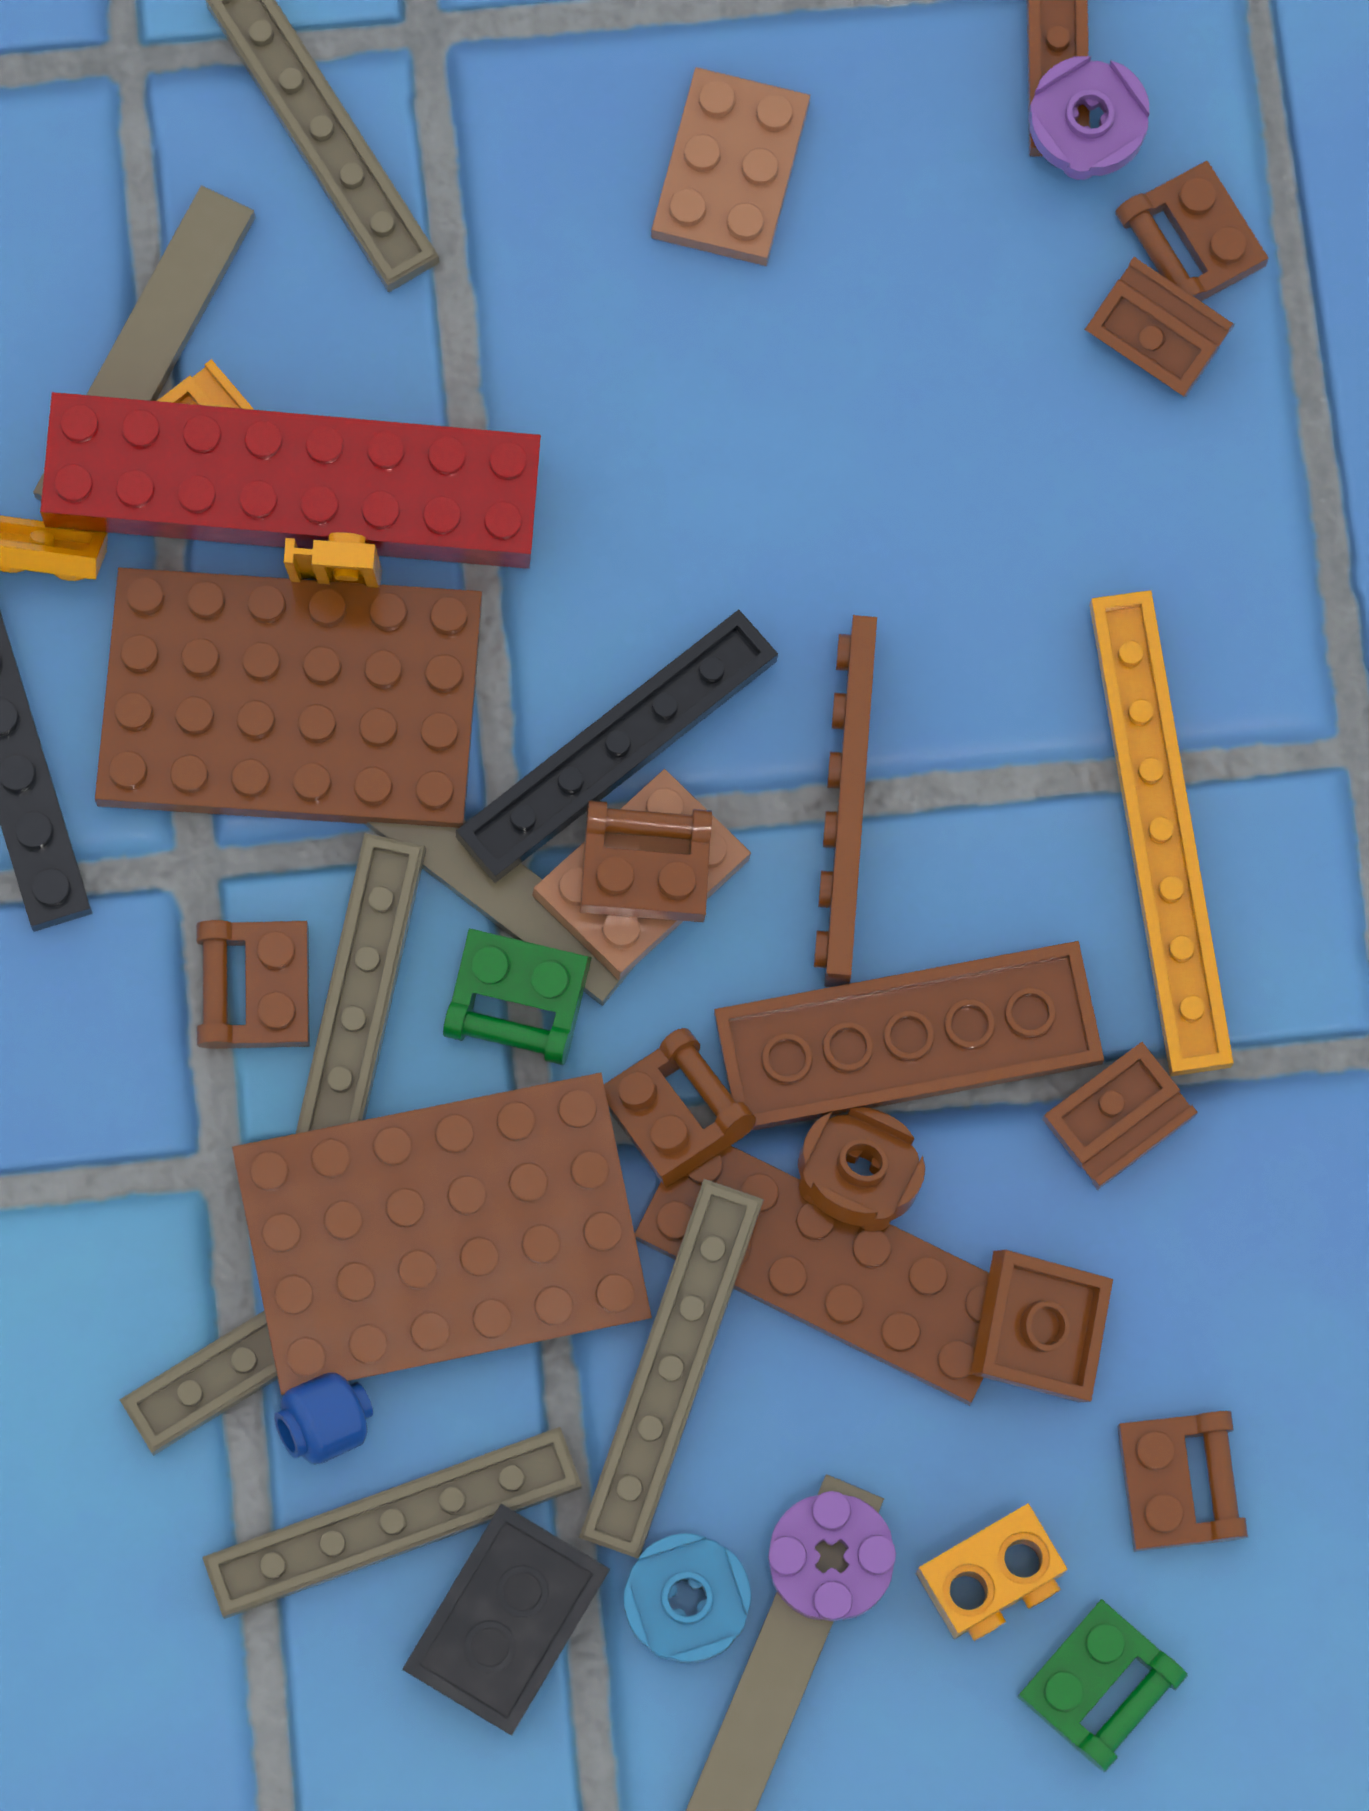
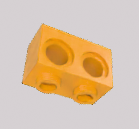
(984, 1560)

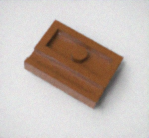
(1159, 327)
(1119, 1115)

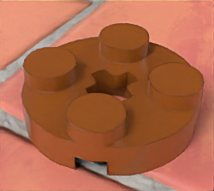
(854, 1197)

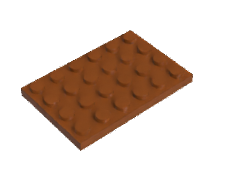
(289, 698)
(441, 1232)

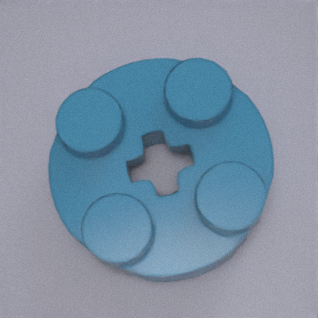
(704, 1566)

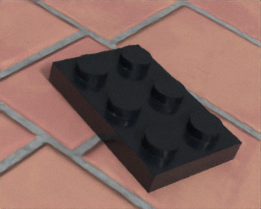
(506, 1619)

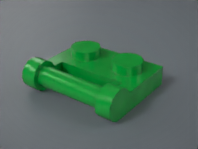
(521, 975)
(1086, 1670)

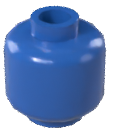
(323, 1418)

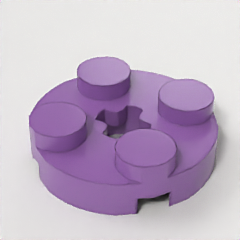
(1087, 150)
(868, 1554)

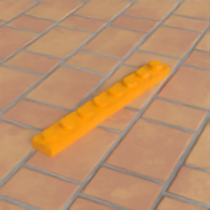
(1161, 834)

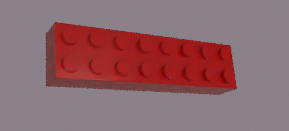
(289, 476)

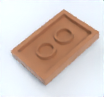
(730, 166)
(626, 940)

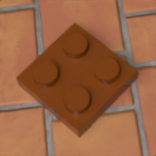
(1042, 1326)

